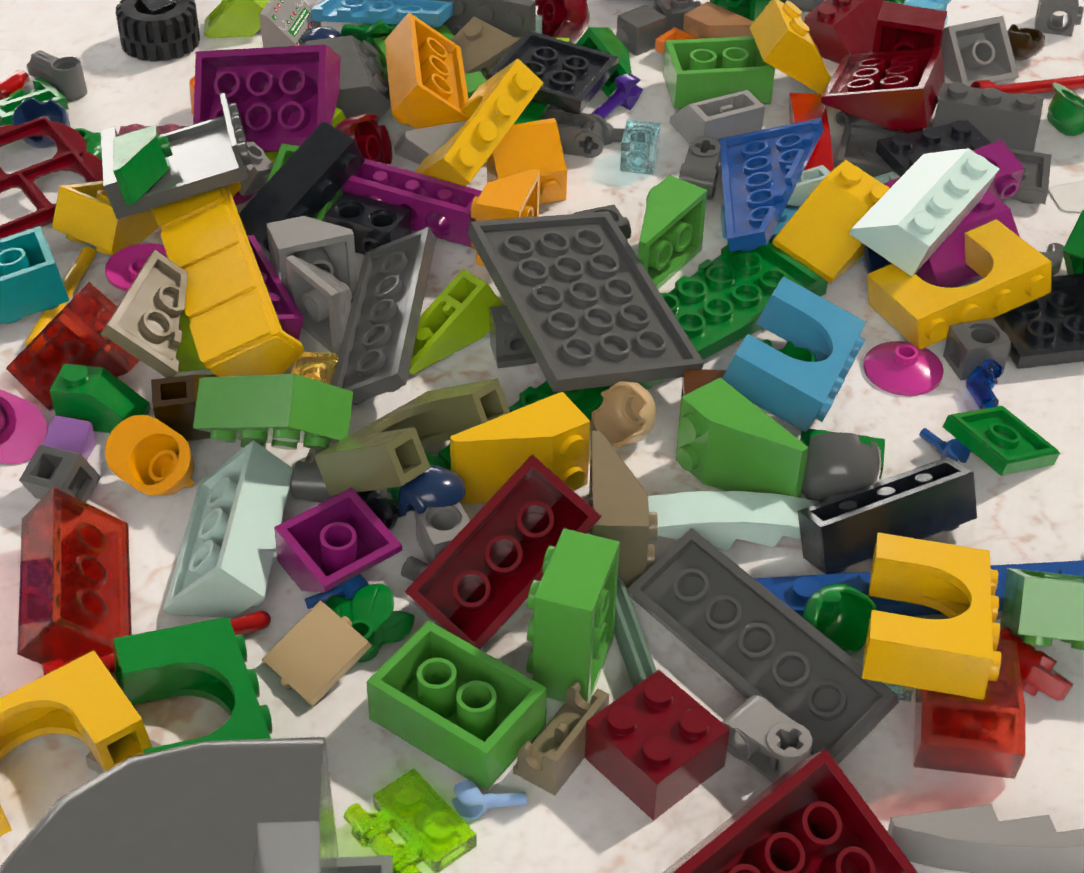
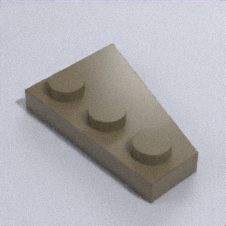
(482, 45)
(150, 315)

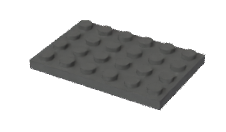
(583, 300)

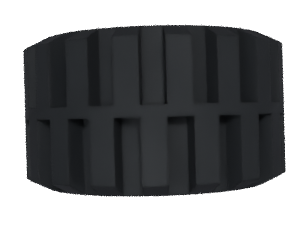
(158, 33)

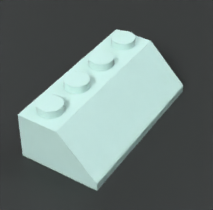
(925, 207)
(231, 536)

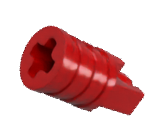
(1037, 670)

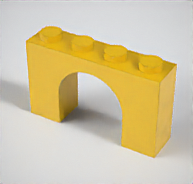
(491, 113)
(924, 312)
(933, 654)
(76, 702)

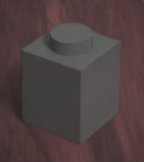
(640, 28)

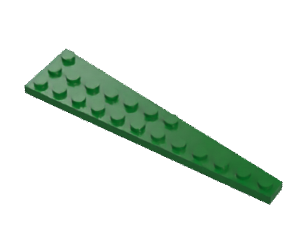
(711, 306)

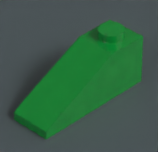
(140, 161)

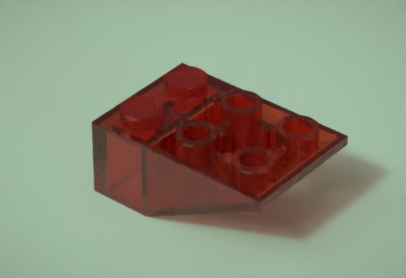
(71, 339)
(974, 733)

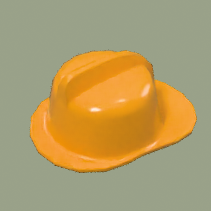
(150, 456)

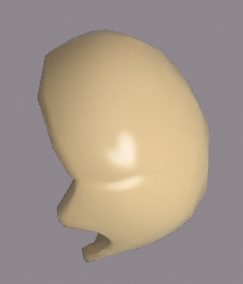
(625, 413)

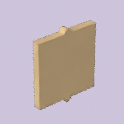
(316, 653)

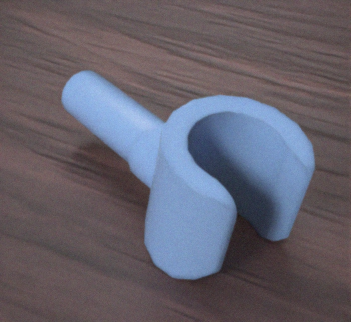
(473, 804)

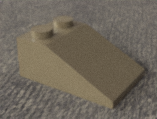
(623, 508)

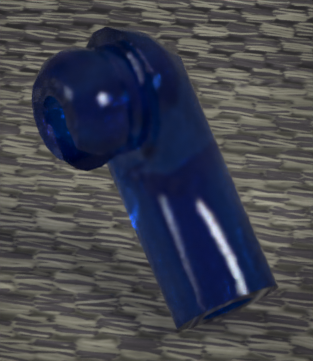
(982, 382)

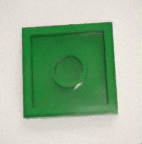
(1001, 440)

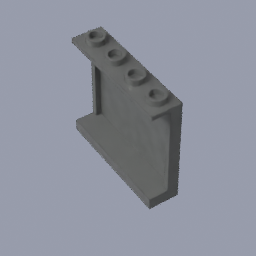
(202, 160)

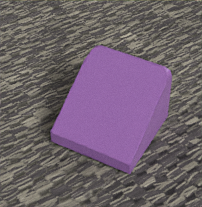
(71, 435)

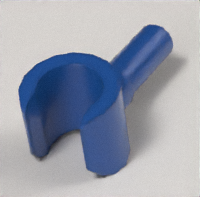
(953, 449)
(346, 589)

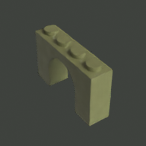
(392, 447)

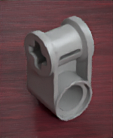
(766, 735)

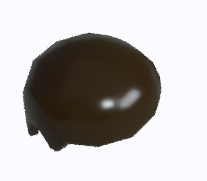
(1025, 42)

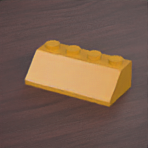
(424, 76)

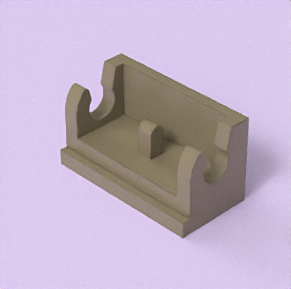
(561, 743)

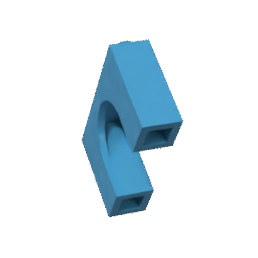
(792, 387)

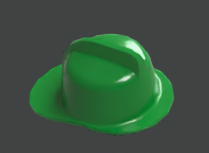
(1066, 111)

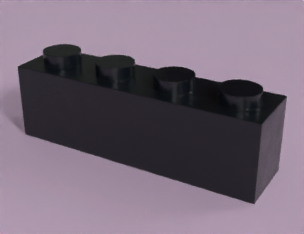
(303, 182)
(905, 505)

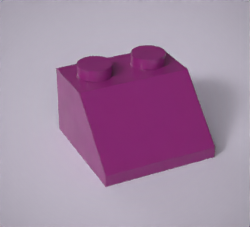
(333, 543)

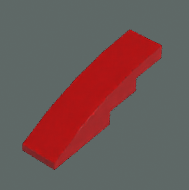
(809, 107)

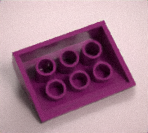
(276, 90)

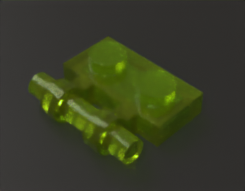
(420, 817)

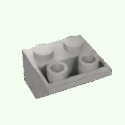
(720, 117)

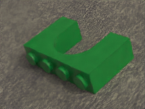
(194, 661)

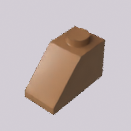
(715, 22)

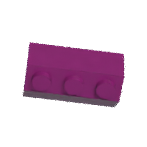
(947, 264)

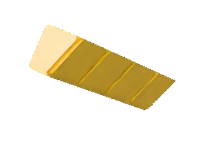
(225, 290)

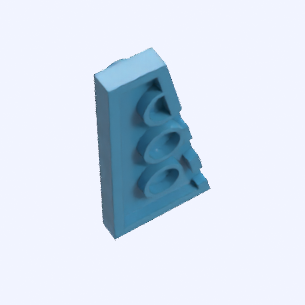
(389, 11)

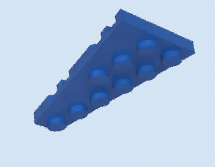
(760, 178)

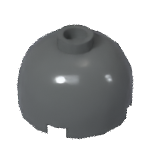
(839, 465)

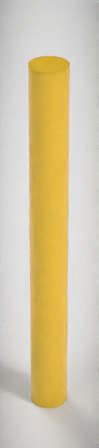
(70, 282)

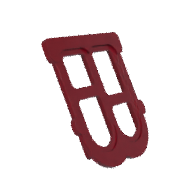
(70, 156)

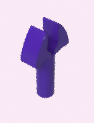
(625, 95)

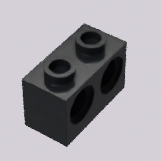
(370, 220)

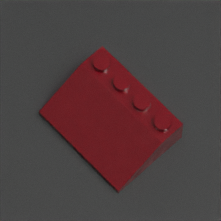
(889, 87)
(800, 825)

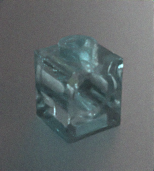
(640, 147)

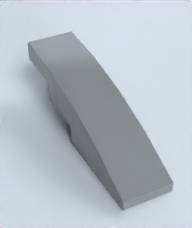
(980, 843)

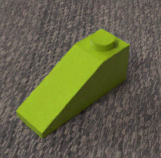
(453, 320)

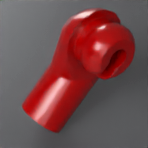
(12, 83)

